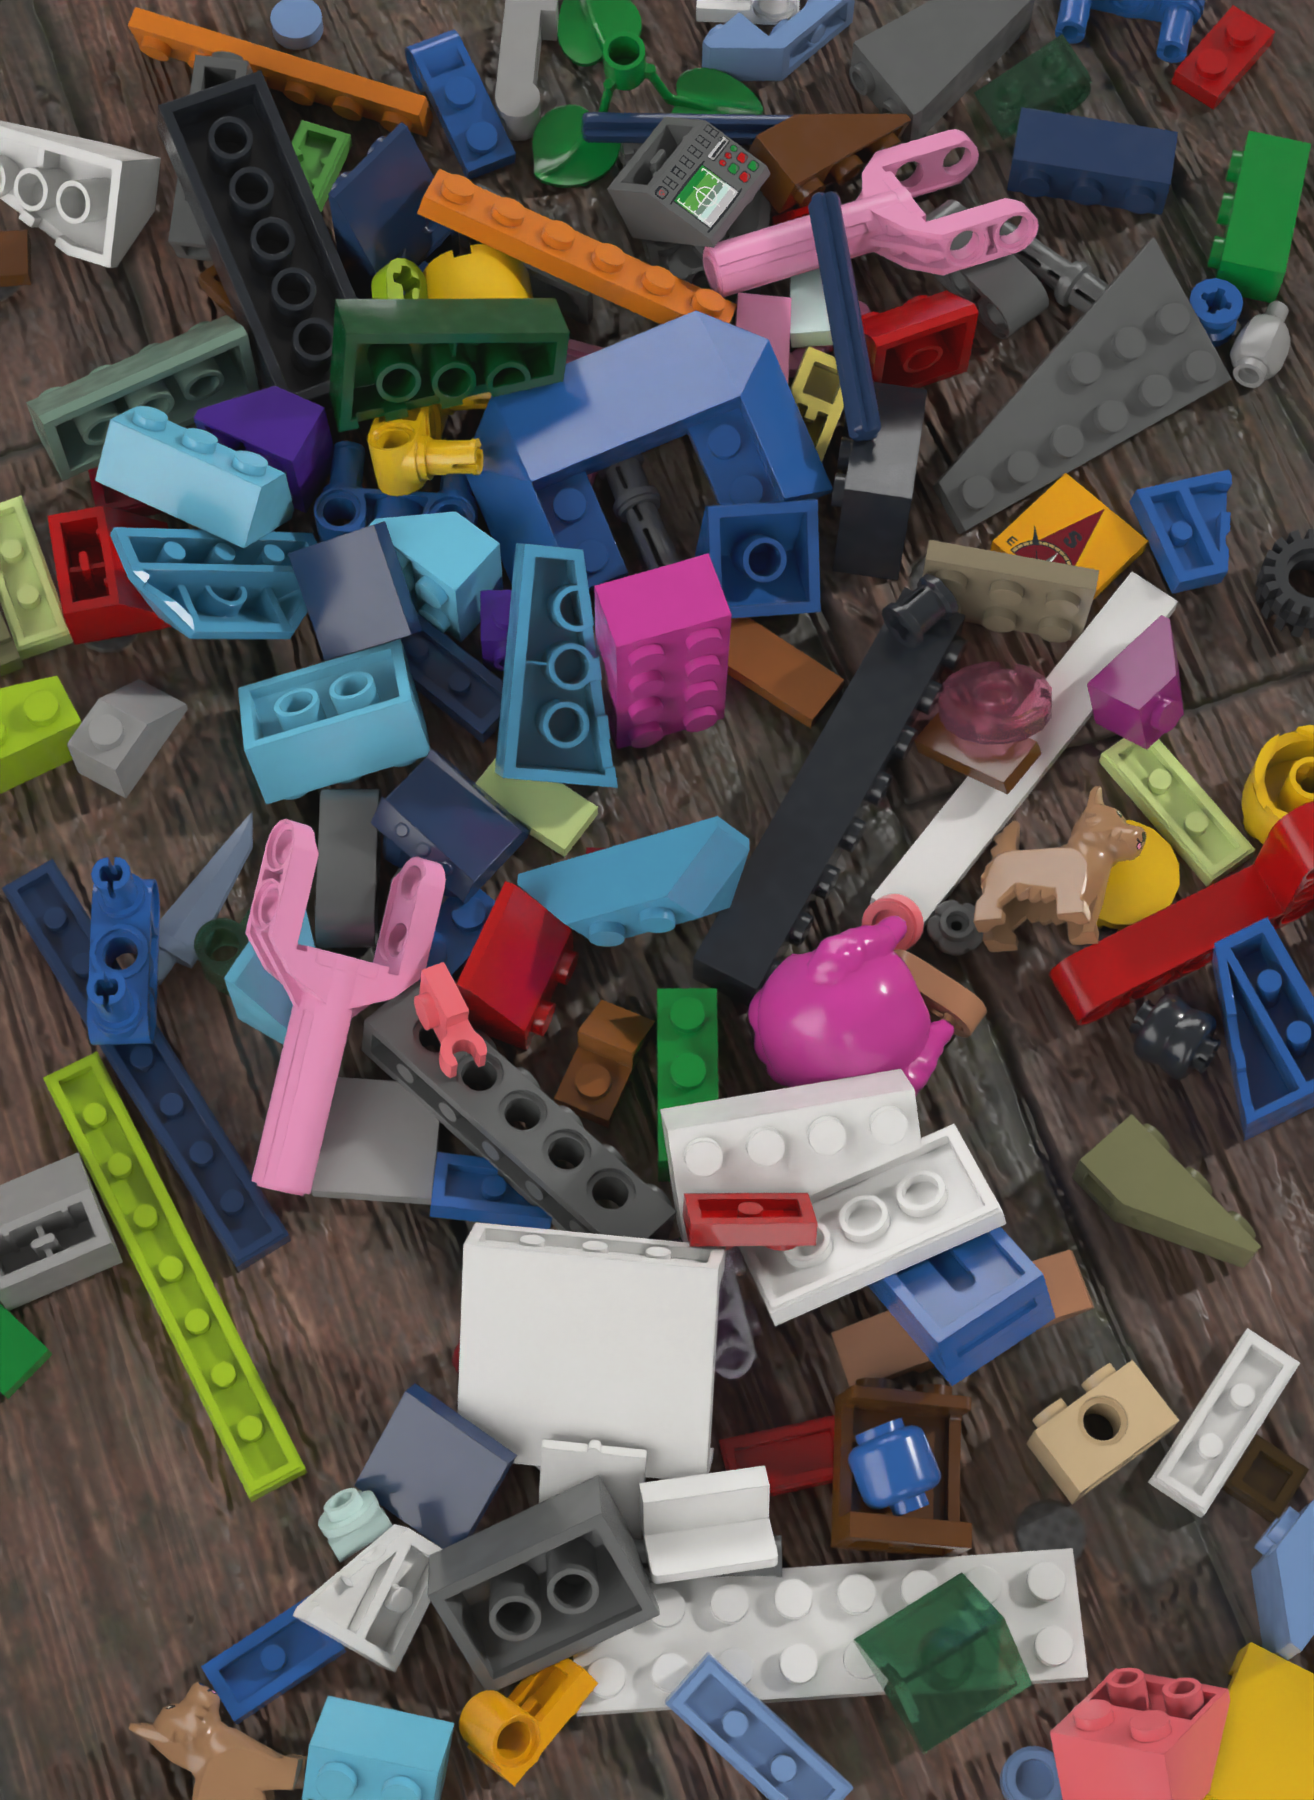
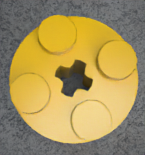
(477, 275)
(1279, 781)

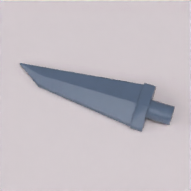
(202, 901)

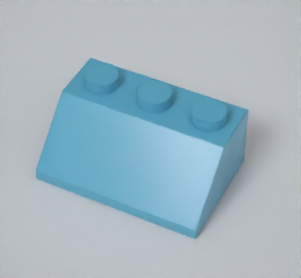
(193, 476)
(332, 722)

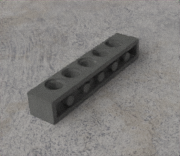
(523, 1157)

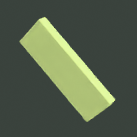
(27, 586)
(1178, 808)

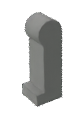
(516, 85)

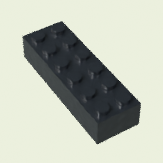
(260, 228)

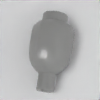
(1261, 346)

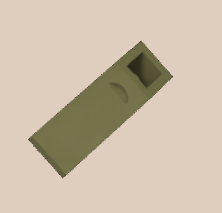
(1152, 1192)

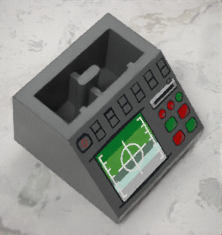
(686, 184)

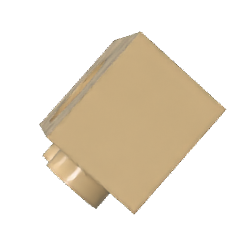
(1076, 1458)

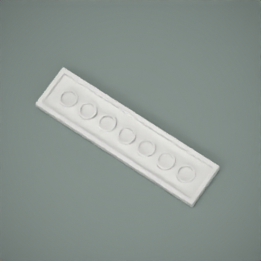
(798, 1630)

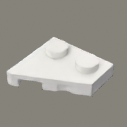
(375, 1598)

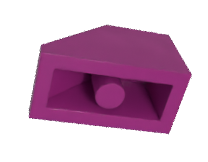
(1140, 688)

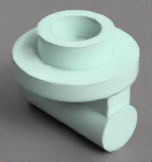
(352, 1521)

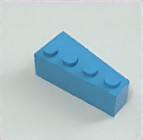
(552, 678)

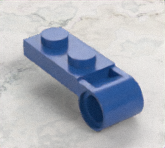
(461, 103)

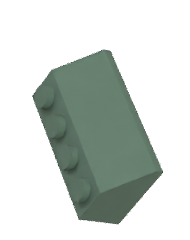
(173, 376)

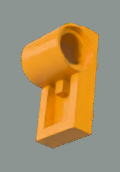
(517, 1729)

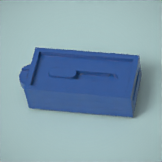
(968, 1302)

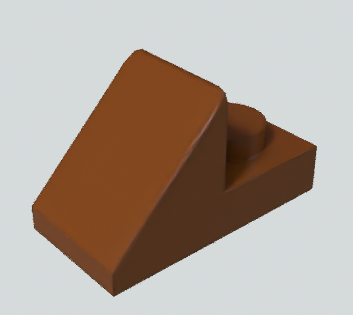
(604, 1062)

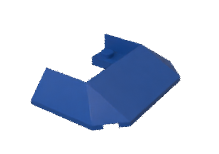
(628, 399)

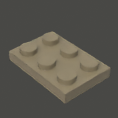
(1015, 590)

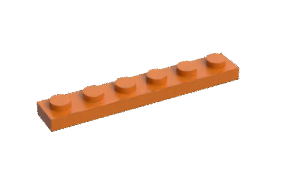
(294, 76)
(566, 252)

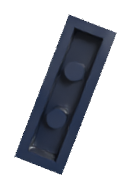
(1092, 161)

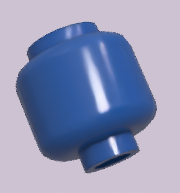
(894, 1467)

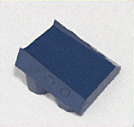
(448, 821)

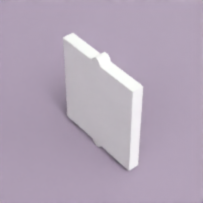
(572, 1463)

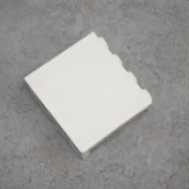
(590, 1343)

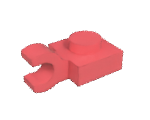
(445, 1011)

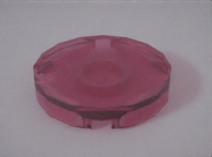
(995, 703)

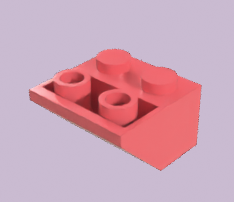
(1141, 1739)

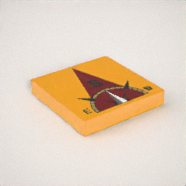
(1074, 530)

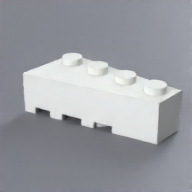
(790, 1137)

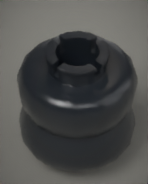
(1174, 1036)

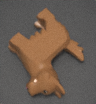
(1057, 881)
(220, 1757)

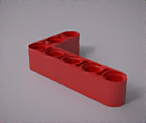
(1184, 934)

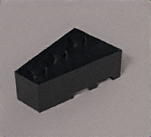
(878, 486)

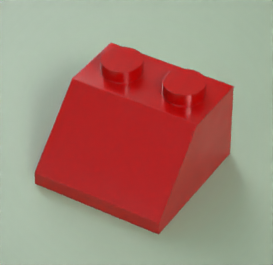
(921, 340)
(517, 968)

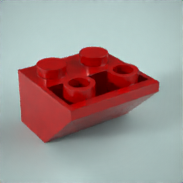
(91, 580)

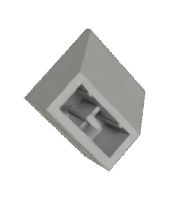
(51, 1232)

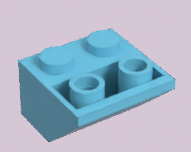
(446, 567)
(376, 1754)

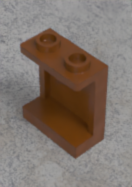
(925, 1531)

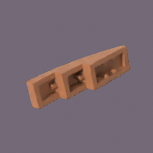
(885, 1350)

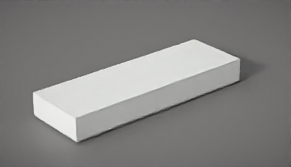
(1224, 1423)

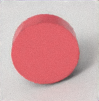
(897, 906)

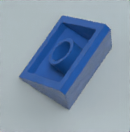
(764, 556)

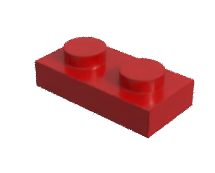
(1223, 57)
(750, 1219)

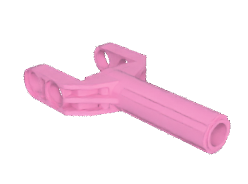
(882, 222)
(325, 991)

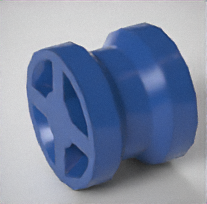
(1225, 310)

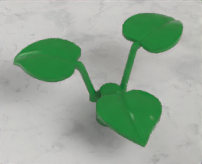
(612, 33)

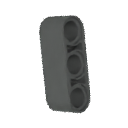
(1000, 289)
(348, 869)

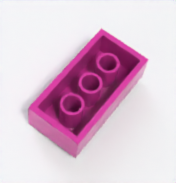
(663, 651)

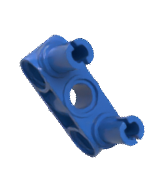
(1175, 18)
(348, 500)
(122, 922)

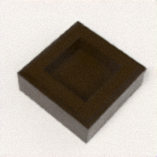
(1265, 1479)

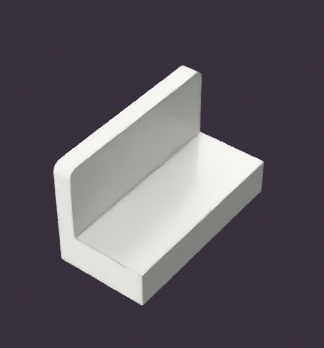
(707, 1524)

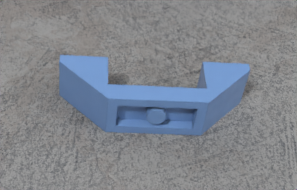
(752, 55)

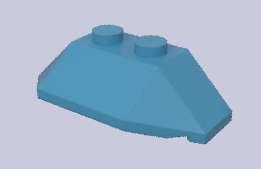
(213, 585)
(643, 882)

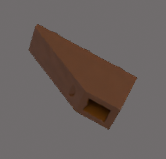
(820, 149)

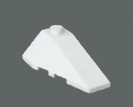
(78, 190)

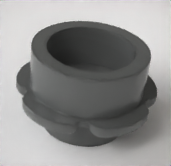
(951, 941)

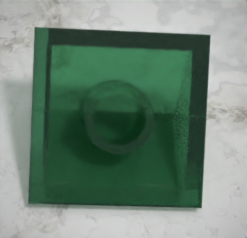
(944, 1661)

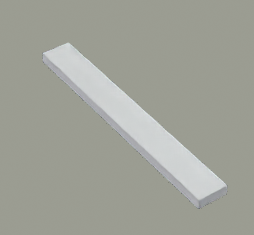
(980, 812)

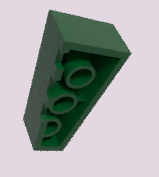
(439, 351)

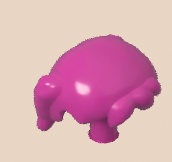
(846, 1012)

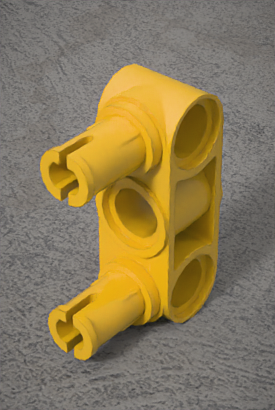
(412, 448)

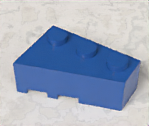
(1265, 1026)

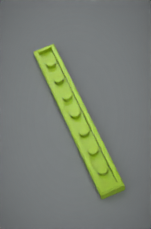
(175, 1277)

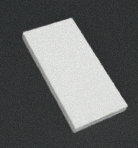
(879, 1226)

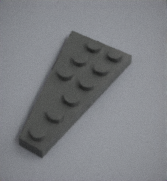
(1106, 380)

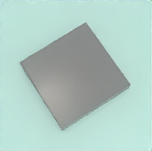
(377, 1144)

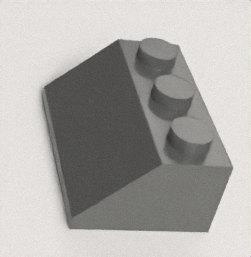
(541, 1585)

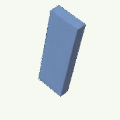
(753, 1736)

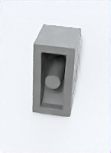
(124, 735)

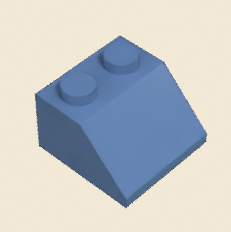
(1286, 1582)

